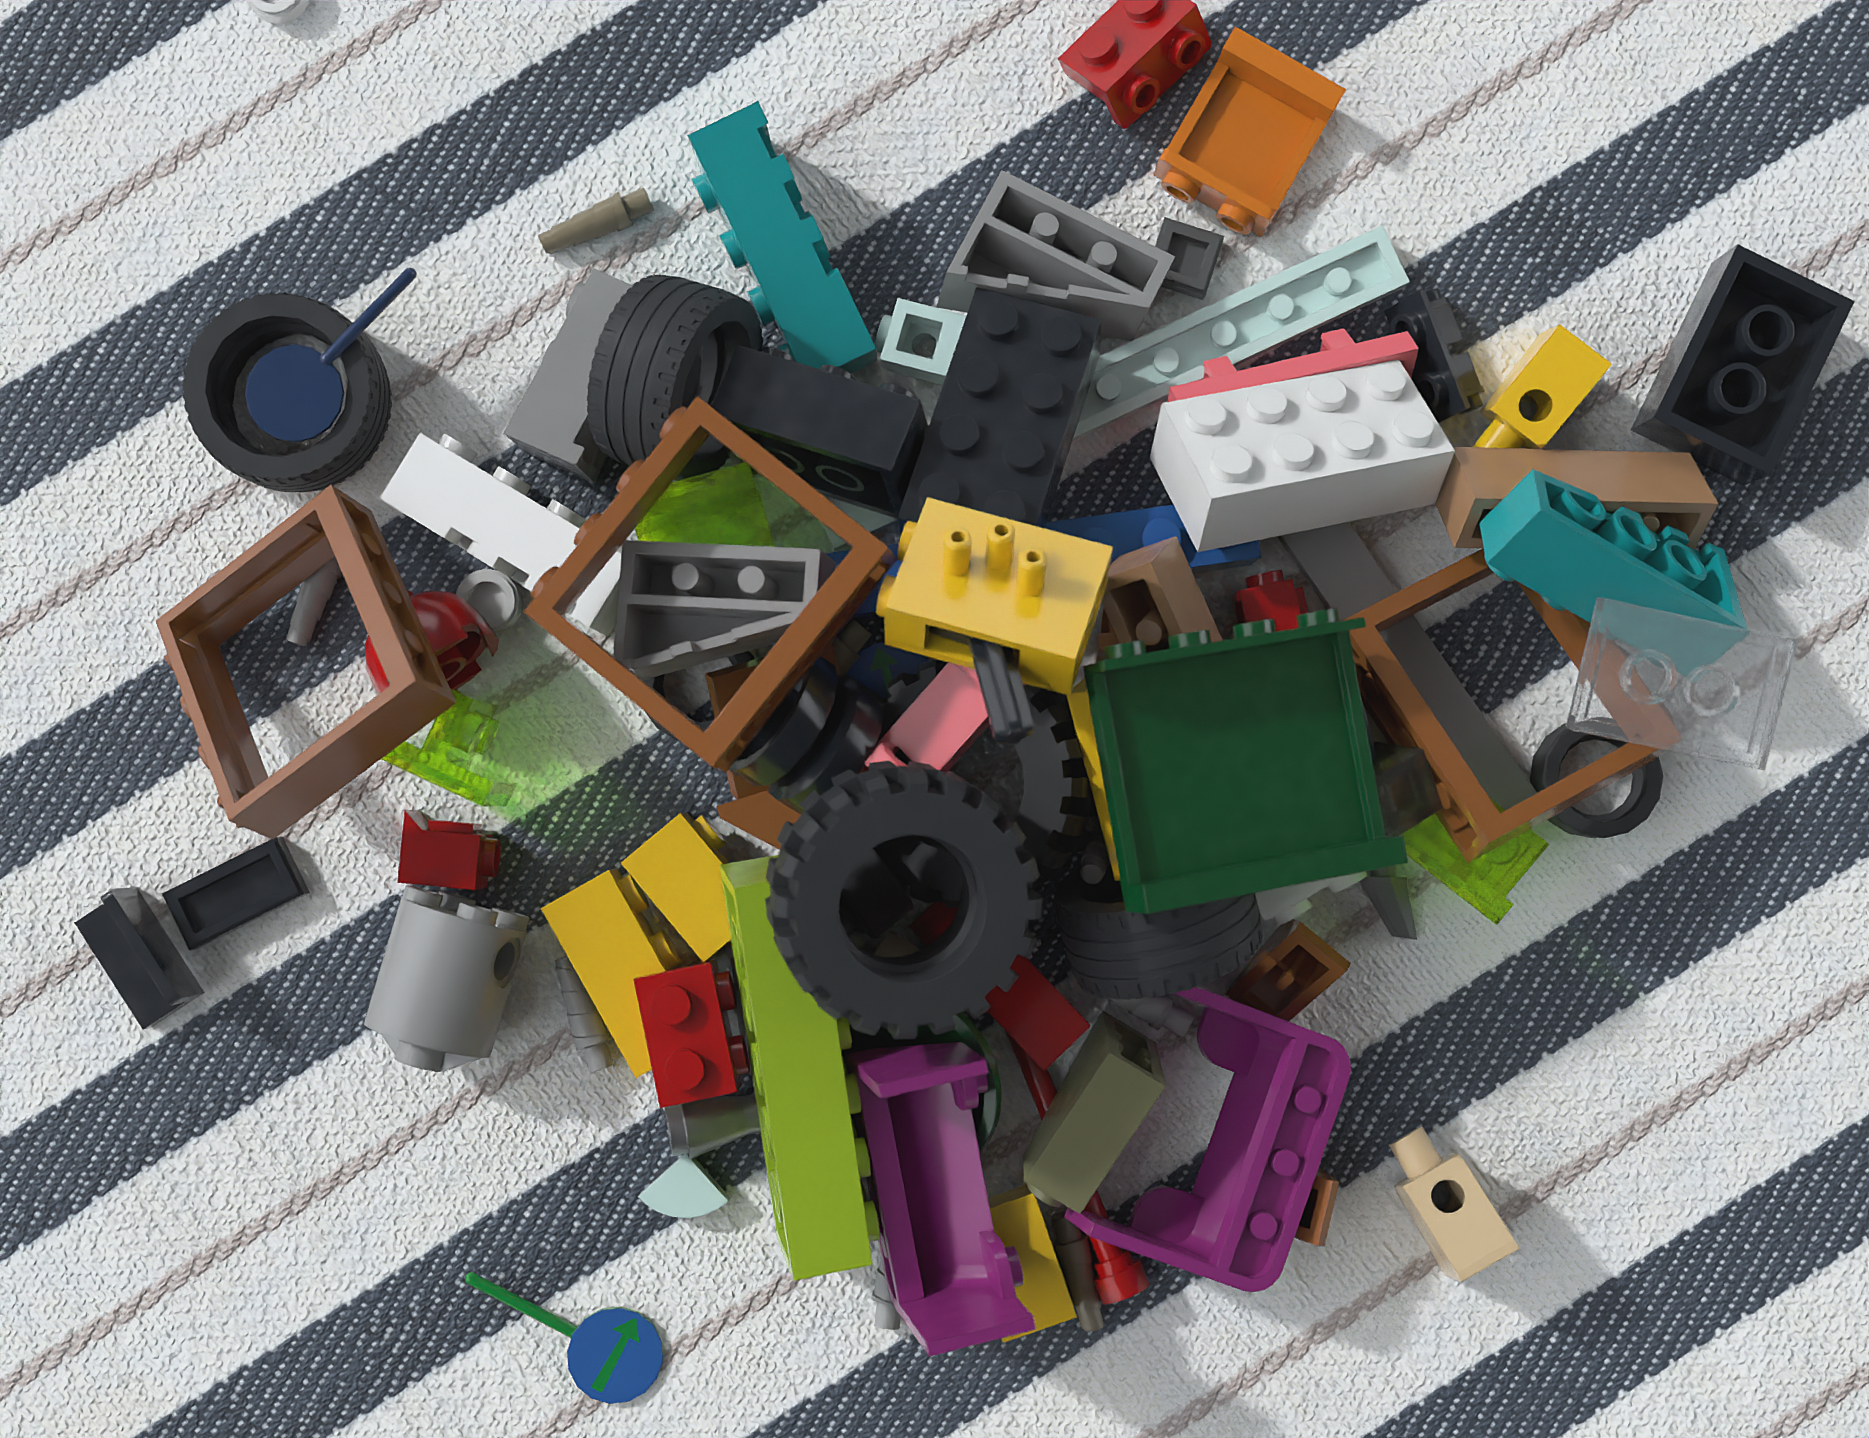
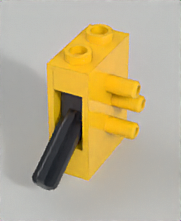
(996, 602)

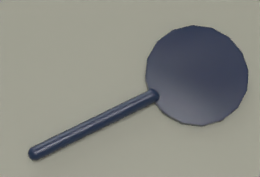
(297, 389)

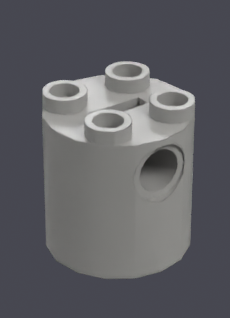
(445, 979)

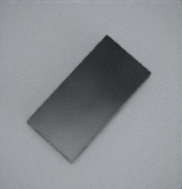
(235, 893)

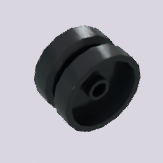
(813, 736)

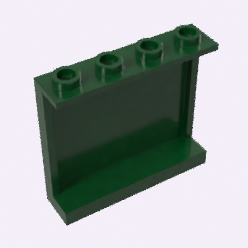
(1237, 763)

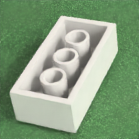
(1299, 454)

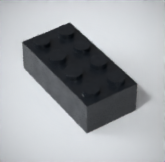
(1006, 410)

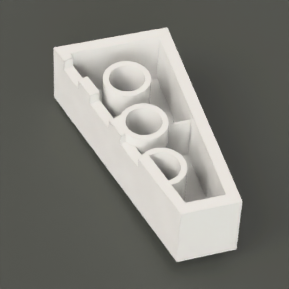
(497, 521)

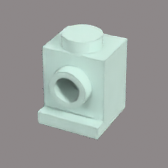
(910, 325)

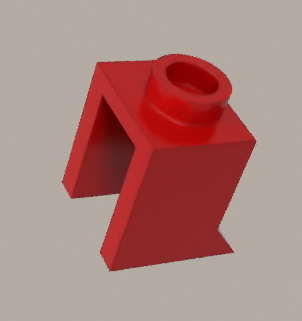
(1270, 598)
(446, 853)

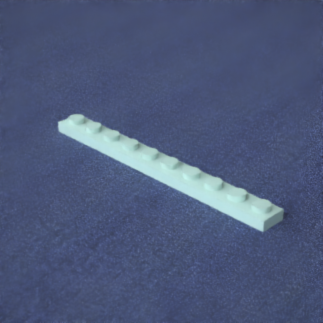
(1232, 327)

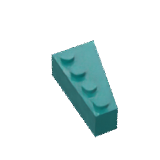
(778, 243)
(1575, 551)

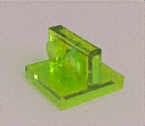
(710, 509)
(450, 748)
(1483, 881)

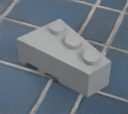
(553, 411)

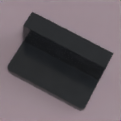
(138, 956)

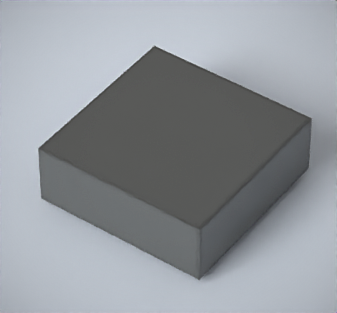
(1194, 259)

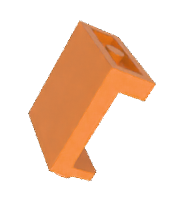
(1247, 133)

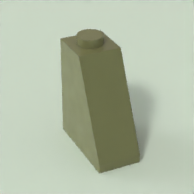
(1093, 1114)

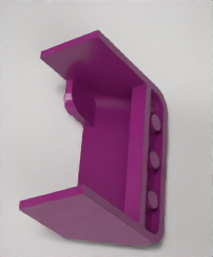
(1258, 1157)
(931, 1196)

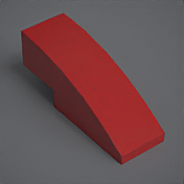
(1030, 1010)

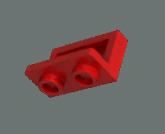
(1137, 53)
(691, 1033)

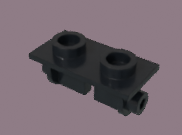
(1444, 381)

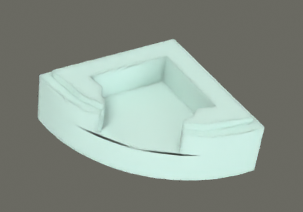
(684, 1190)

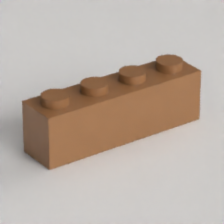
(1657, 485)
(1155, 597)

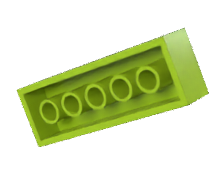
(799, 1095)

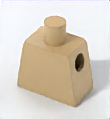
(1468, 1230)

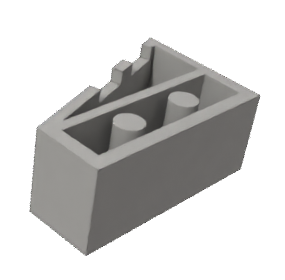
(1057, 257)
(708, 600)

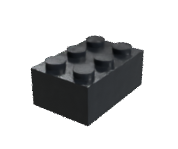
(1742, 365)
(826, 426)

